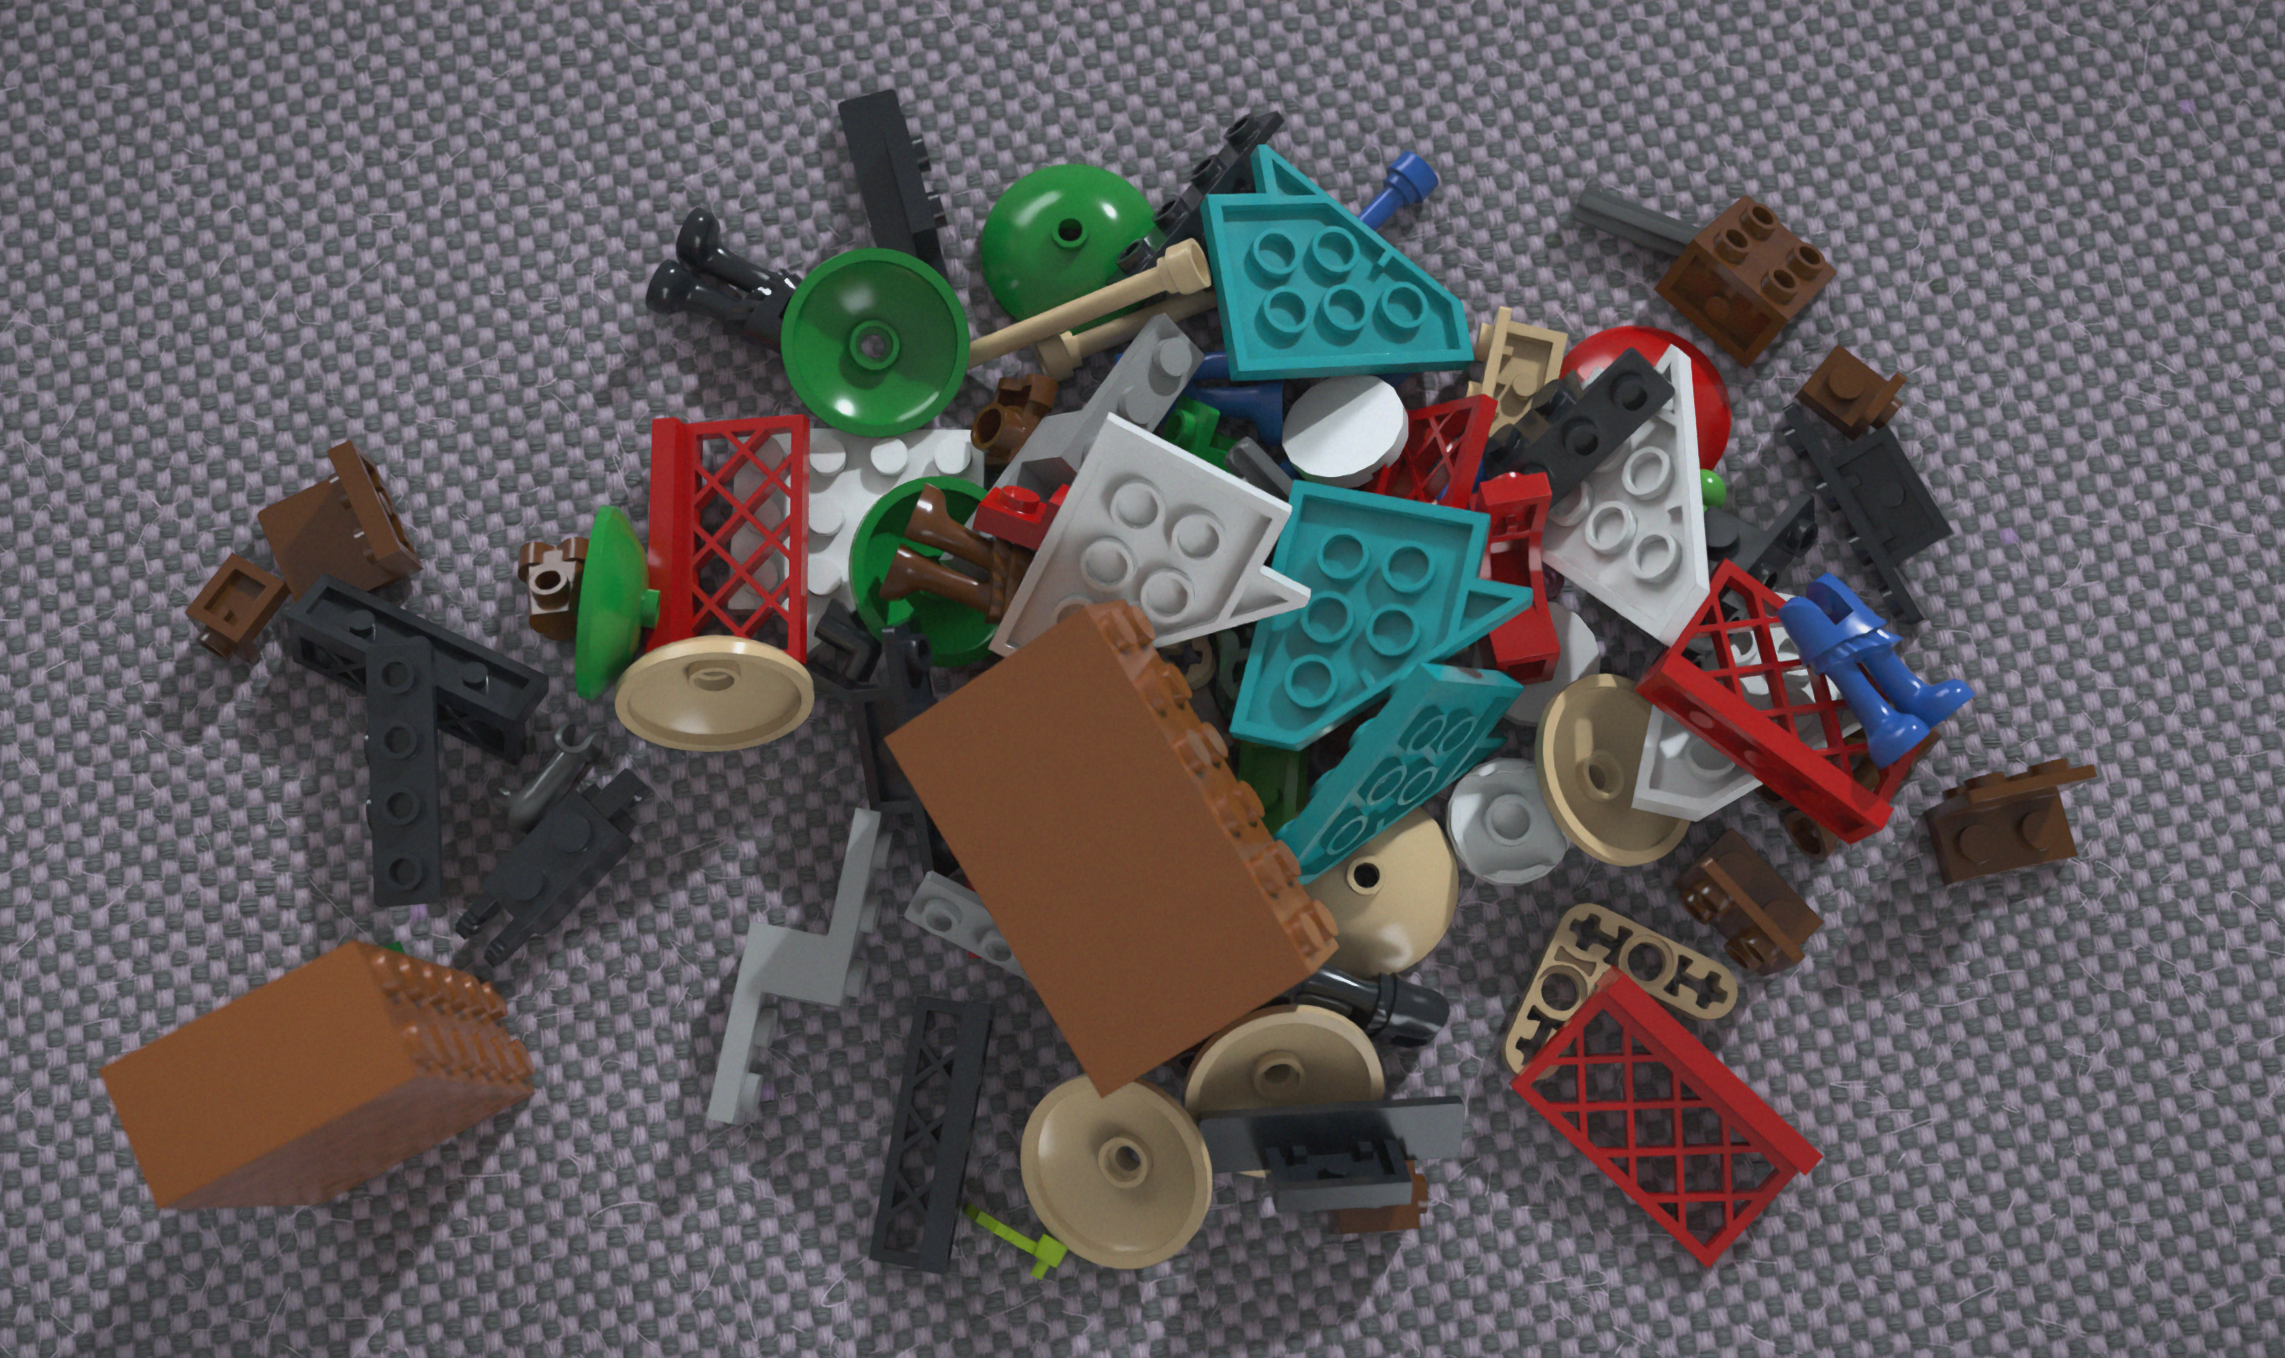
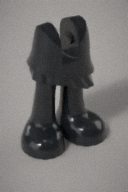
(700, 249)
(1382, 1007)

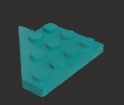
(1318, 289)
(1387, 592)
(1416, 746)

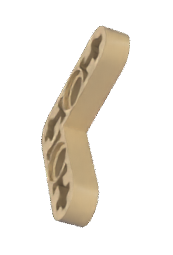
(1588, 965)

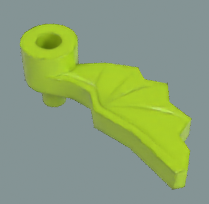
(1047, 1250)

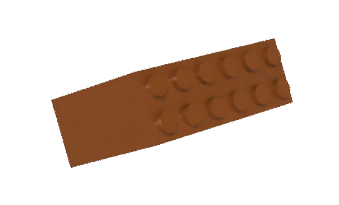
(1114, 843)
(316, 1081)

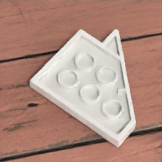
(844, 482)
(1638, 519)
(1163, 537)
(1692, 779)

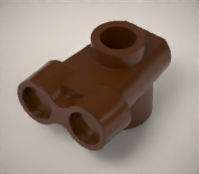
(1012, 417)
(553, 585)

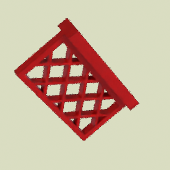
(1429, 435)
(677, 531)
(1750, 736)
(1705, 1076)

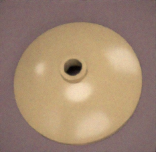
(714, 694)
(1589, 770)
(1406, 909)
(1319, 1056)
(1098, 1196)

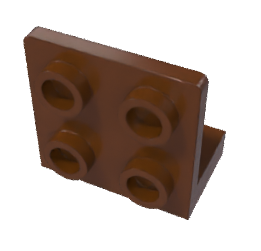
(1744, 279)
(341, 529)
(2004, 822)
(1747, 905)

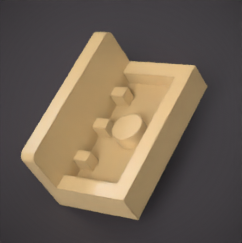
(1515, 365)

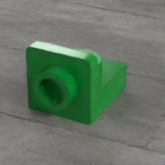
(1193, 430)

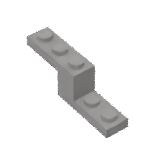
(1136, 390)
(800, 969)

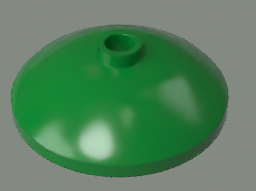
(1036, 269)
(884, 297)
(612, 604)
(953, 629)

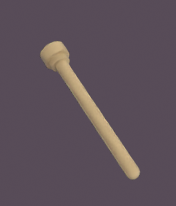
(1180, 270)
(1065, 352)

